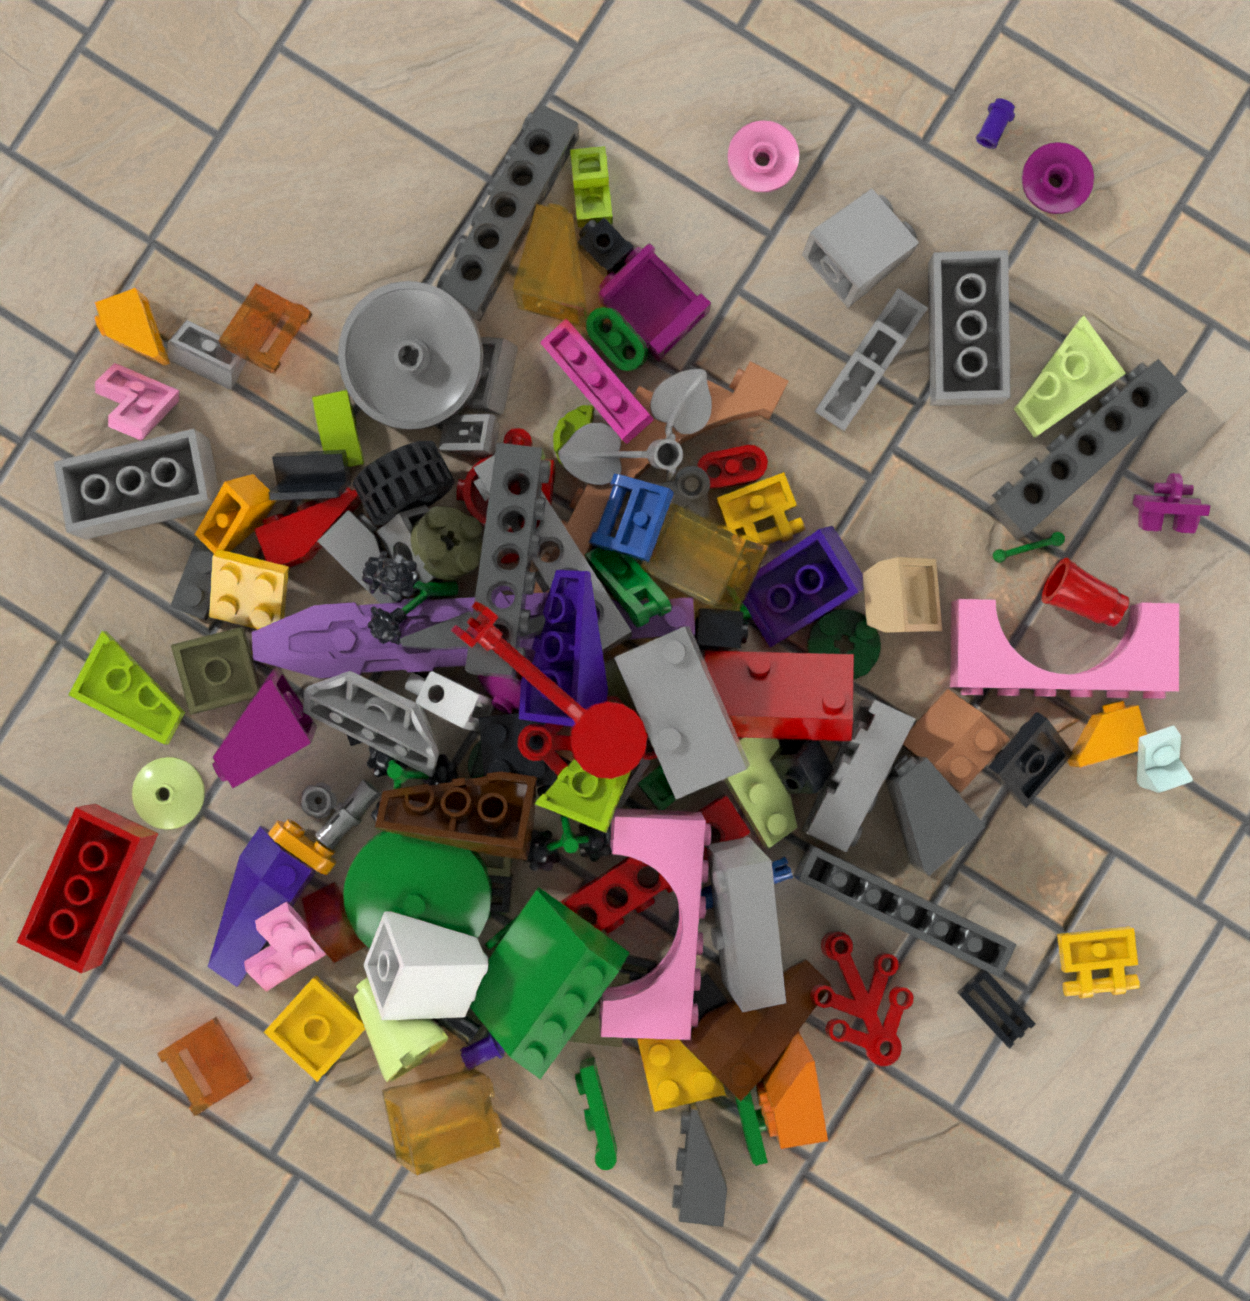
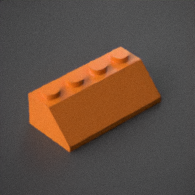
(792, 1098)

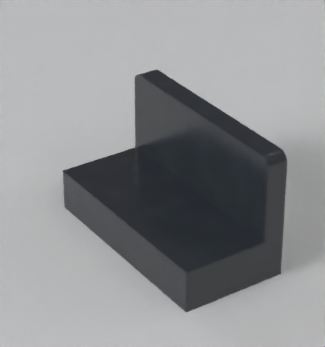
(310, 475)

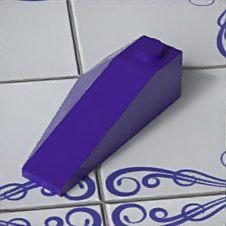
(567, 650)
(262, 881)

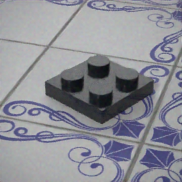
(501, 751)
(1030, 759)

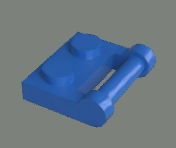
(640, 521)

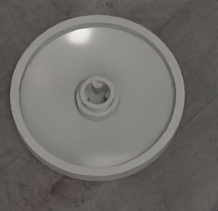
(410, 355)

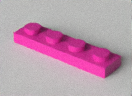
(596, 381)

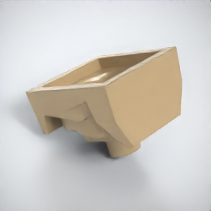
(903, 595)

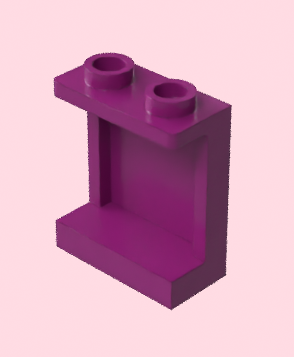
(653, 301)

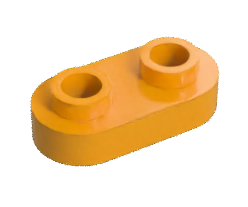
(291, 837)

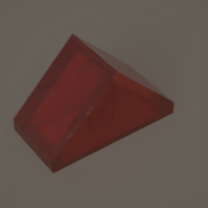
(330, 924)

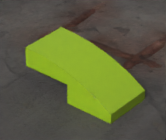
(591, 185)
(338, 425)

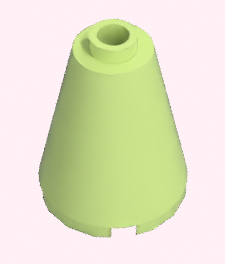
(397, 1043)

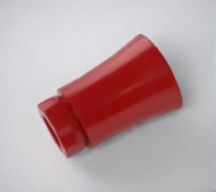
(1084, 594)

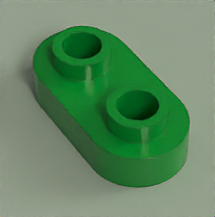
(617, 340)

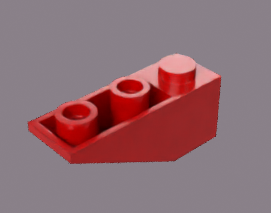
(295, 537)

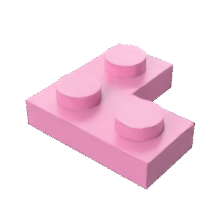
(141, 400)
(289, 947)

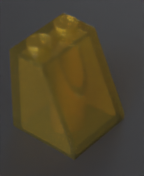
(550, 268)
(705, 558)
(442, 1120)

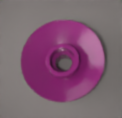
(1066, 165)
(504, 691)

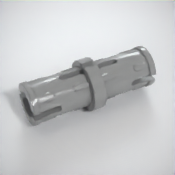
(347, 814)

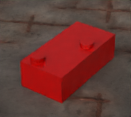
(785, 693)
(87, 888)

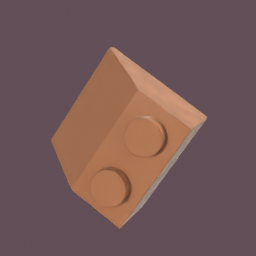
(955, 739)

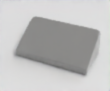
(202, 354)
(496, 375)

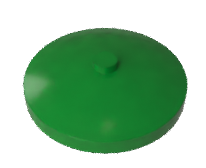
(417, 881)

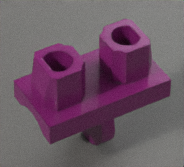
(1185, 509)

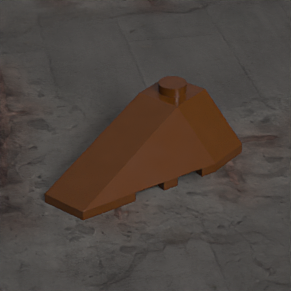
(473, 814)
(746, 1044)

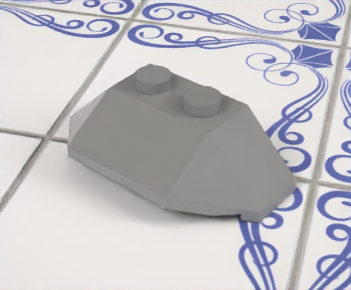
(375, 718)

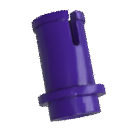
(999, 115)
(481, 1052)

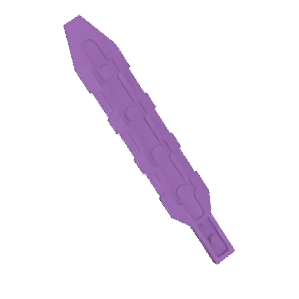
(336, 636)

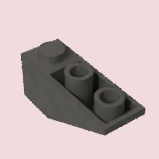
(703, 1185)

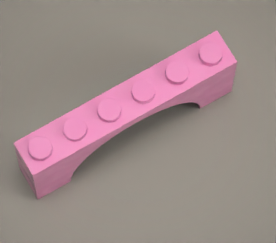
(1141, 661)
(662, 1000)

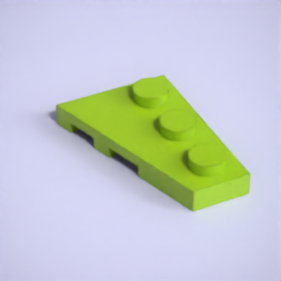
(125, 691)
(584, 796)

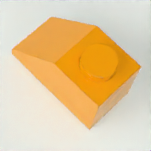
(131, 324)
(235, 513)
(1109, 734)

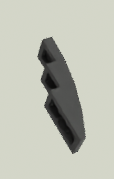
(441, 638)

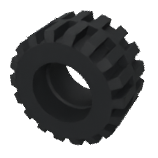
(403, 481)

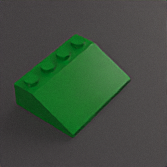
(544, 981)

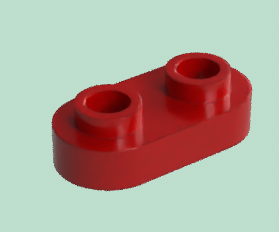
(730, 465)

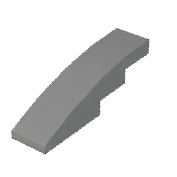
(871, 359)

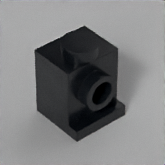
(607, 258)

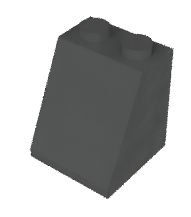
(929, 813)

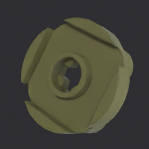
(461, 529)

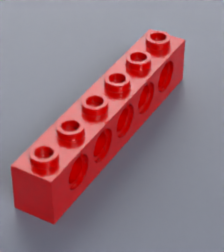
(717, 813)

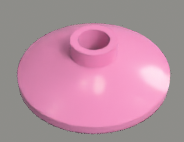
(768, 141)

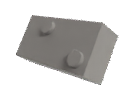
(969, 328)
(137, 484)
(682, 712)
(746, 923)

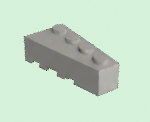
(858, 774)

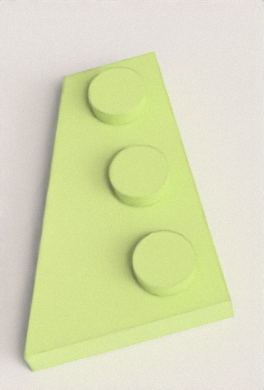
(1069, 379)
(762, 792)

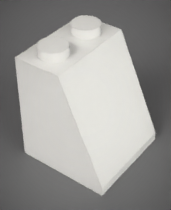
(423, 969)

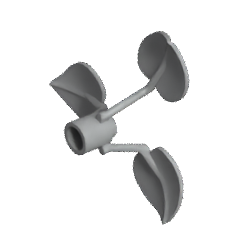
(679, 401)

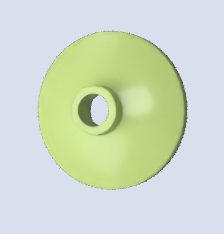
(185, 790)

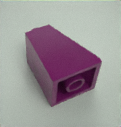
(264, 732)

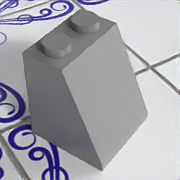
(859, 246)

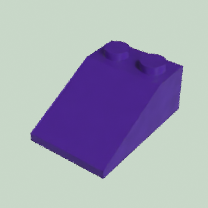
(803, 585)

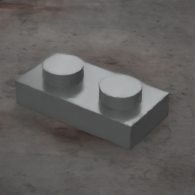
(195, 584)

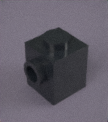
(720, 629)
(802, 765)

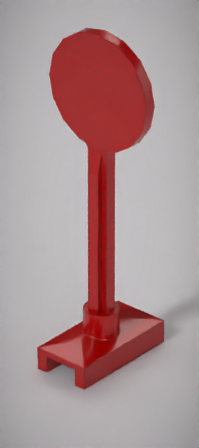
(604, 738)

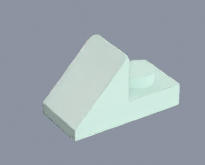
(1159, 761)

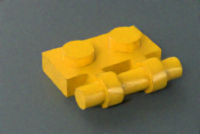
(759, 502)
(1098, 950)

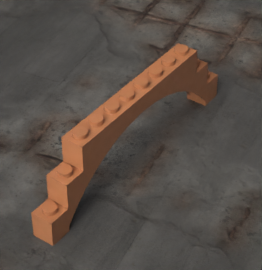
(754, 395)

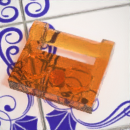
(255, 324)
(214, 1058)

